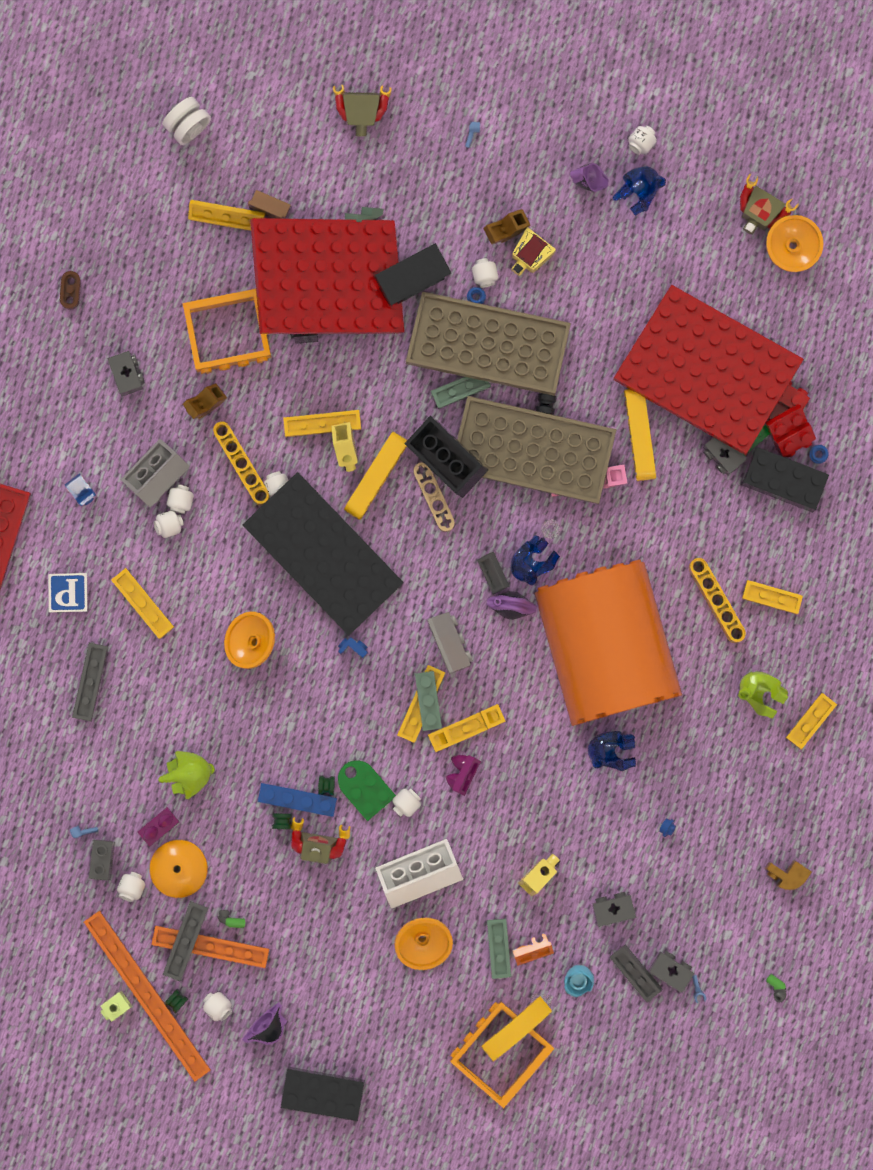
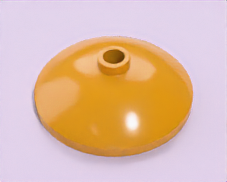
(803, 234)
(242, 637)
(192, 865)
(426, 951)

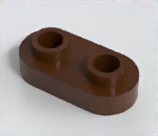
(68, 290)

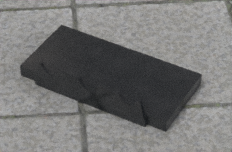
(413, 275)

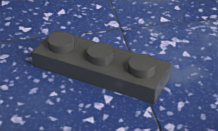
(636, 973)

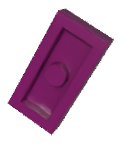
(467, 766)
(158, 827)

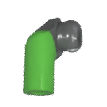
(230, 922)
(779, 988)

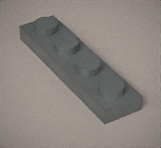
(90, 682)
(185, 941)

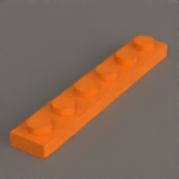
(215, 947)

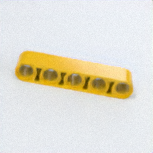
(640, 436)
(237, 455)
(376, 475)
(725, 606)

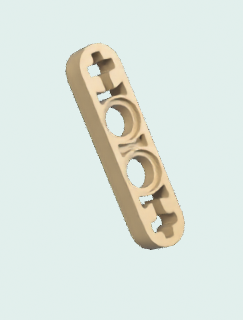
(436, 496)

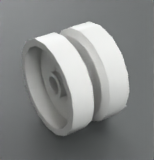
(186, 120)

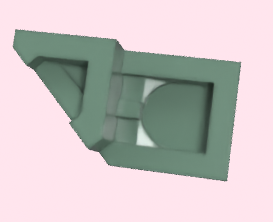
(366, 214)

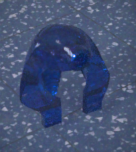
(644, 183)
(527, 569)
(602, 750)

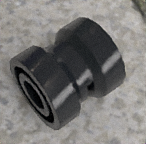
(546, 403)

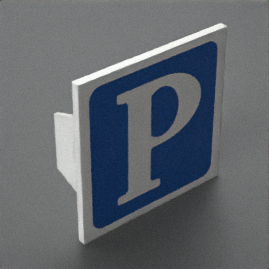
(67, 592)

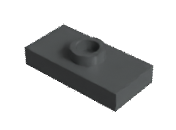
(493, 573)

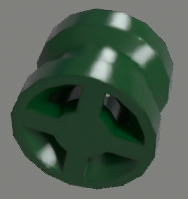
(326, 785)
(281, 821)
(176, 1000)

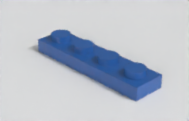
(297, 799)

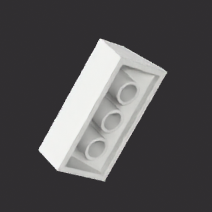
(419, 873)

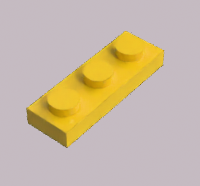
(772, 597)
(811, 721)

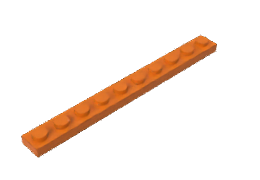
(147, 996)

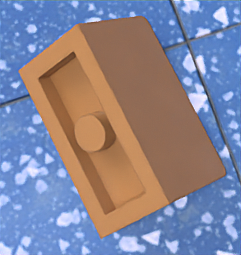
(269, 205)

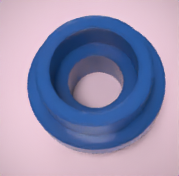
(476, 290)
(823, 450)
(667, 827)

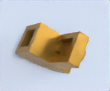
(507, 228)
(205, 401)
(791, 879)

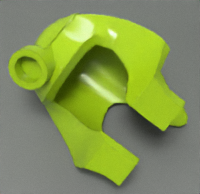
(755, 685)
(190, 771)

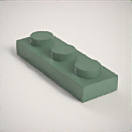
(458, 390)
(428, 701)
(499, 948)

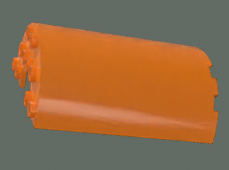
(607, 642)

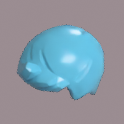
(578, 980)

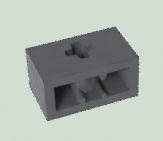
(118, 365)
(725, 465)
(101, 860)
(605, 917)
(680, 979)

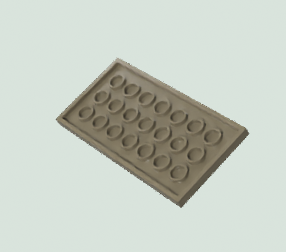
(488, 343)
(538, 449)

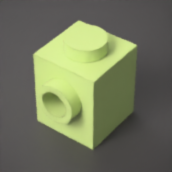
(115, 1006)

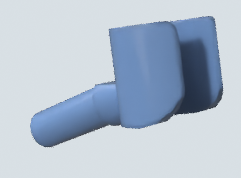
(473, 128)
(76, 831)
(697, 989)

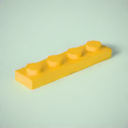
(222, 214)
(320, 423)
(142, 603)
(412, 722)

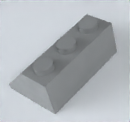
(155, 473)
(449, 642)

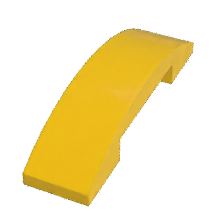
(466, 728)
(516, 1029)

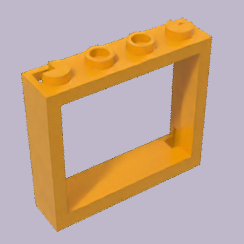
(215, 302)
(522, 1078)

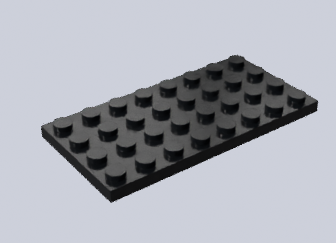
(323, 553)

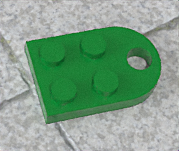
(365, 790)

